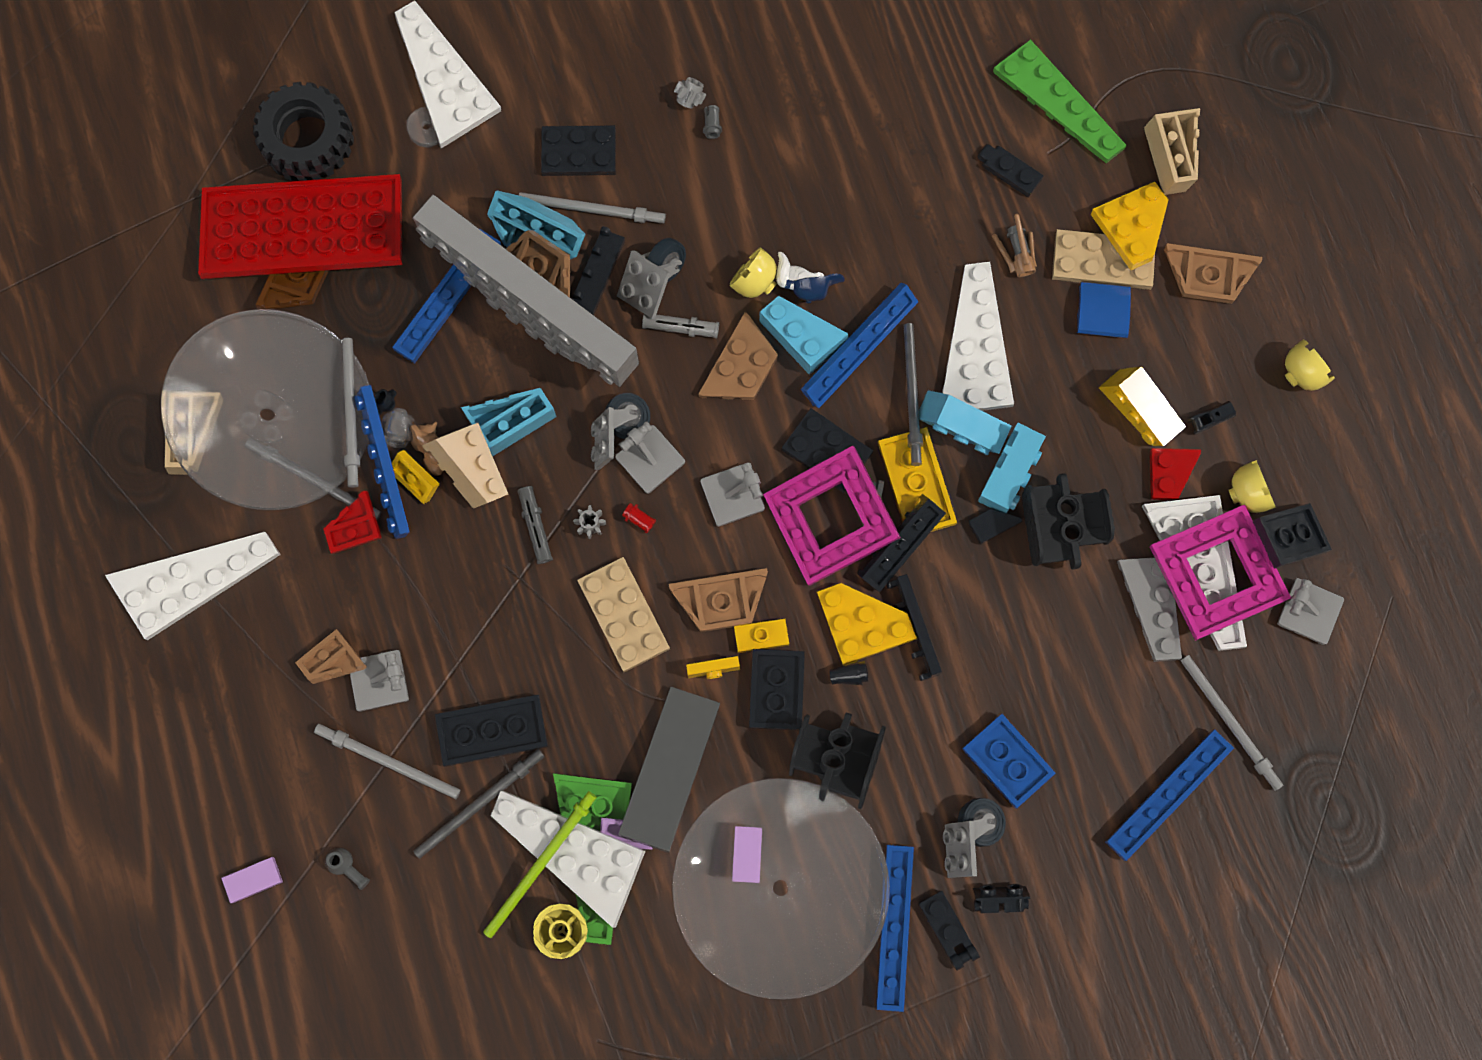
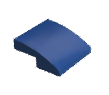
(1104, 310)

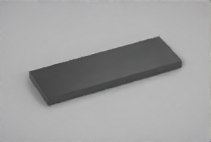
(669, 770)

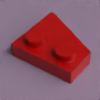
(1170, 471)
(353, 526)

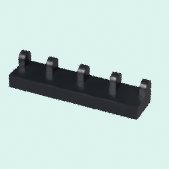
(598, 270)
(912, 533)
(923, 640)

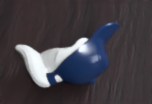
(804, 284)

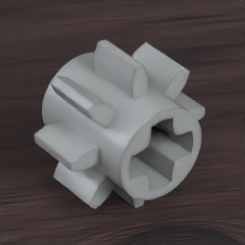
(690, 92)
(591, 515)

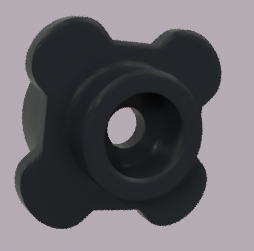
(385, 400)

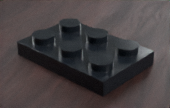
(578, 150)
(819, 440)
(1292, 535)
(777, 689)

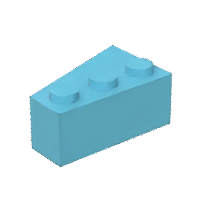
(802, 333)
(510, 418)
(964, 422)
(1012, 469)

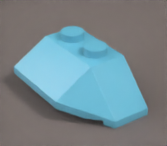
(517, 214)

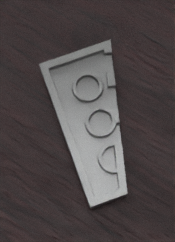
(1153, 606)

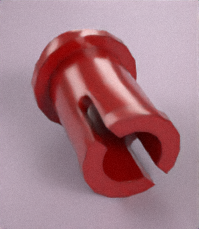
(638, 517)

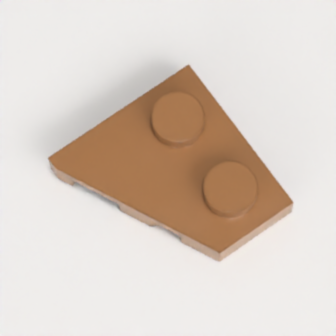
(330, 659)

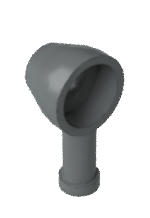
(345, 867)

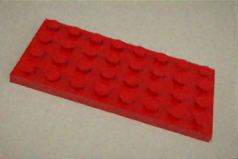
(300, 226)

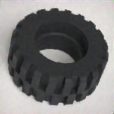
(289, 106)

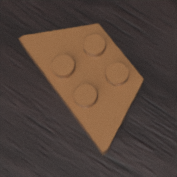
(544, 259)
(1210, 273)
(741, 365)
(721, 600)

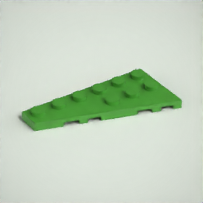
(611, 803)

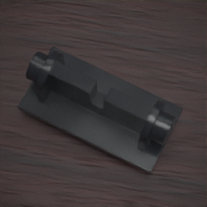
(1013, 896)

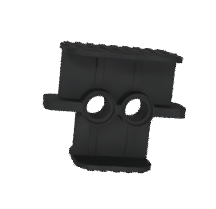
(1047, 522)
(853, 762)

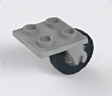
(649, 273)
(618, 419)
(980, 825)

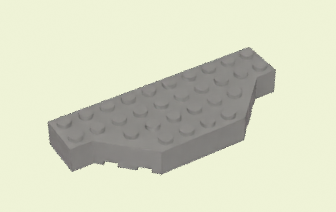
(525, 294)

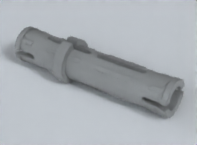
(710, 328)

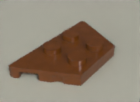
(291, 289)

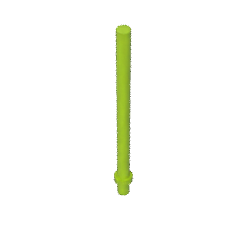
(580, 810)

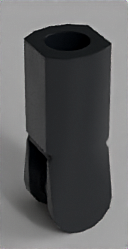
(1213, 416)

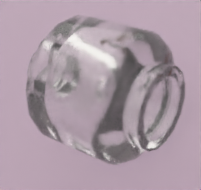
(397, 428)

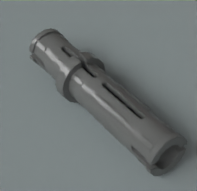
(531, 514)

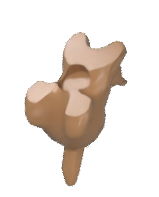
(422, 435)

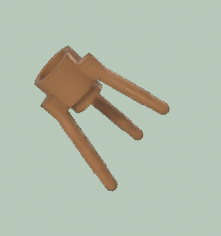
(1024, 262)

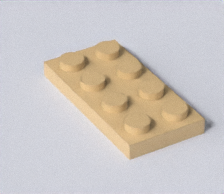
(1095, 260)
(623, 614)

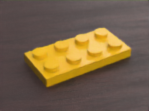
(911, 481)

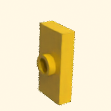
(414, 477)
(761, 635)
(713, 668)

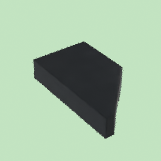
(992, 524)

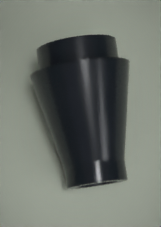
(851, 674)

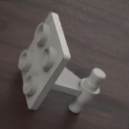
(648, 457)
(733, 494)
(1310, 611)
(381, 682)

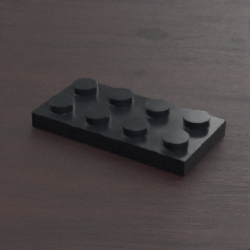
(491, 730)

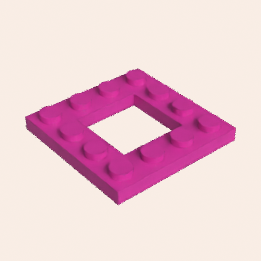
(878, 526)
(1201, 617)

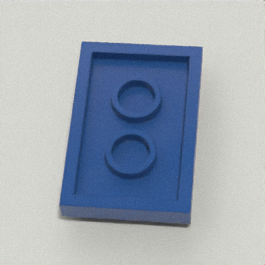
(1008, 761)

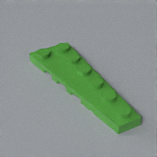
(1046, 87)

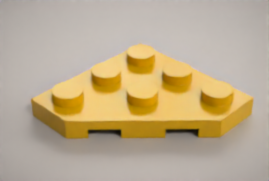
(1134, 223)
(862, 623)

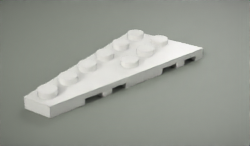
(448, 86)
(977, 354)
(1212, 567)
(176, 586)
(588, 861)

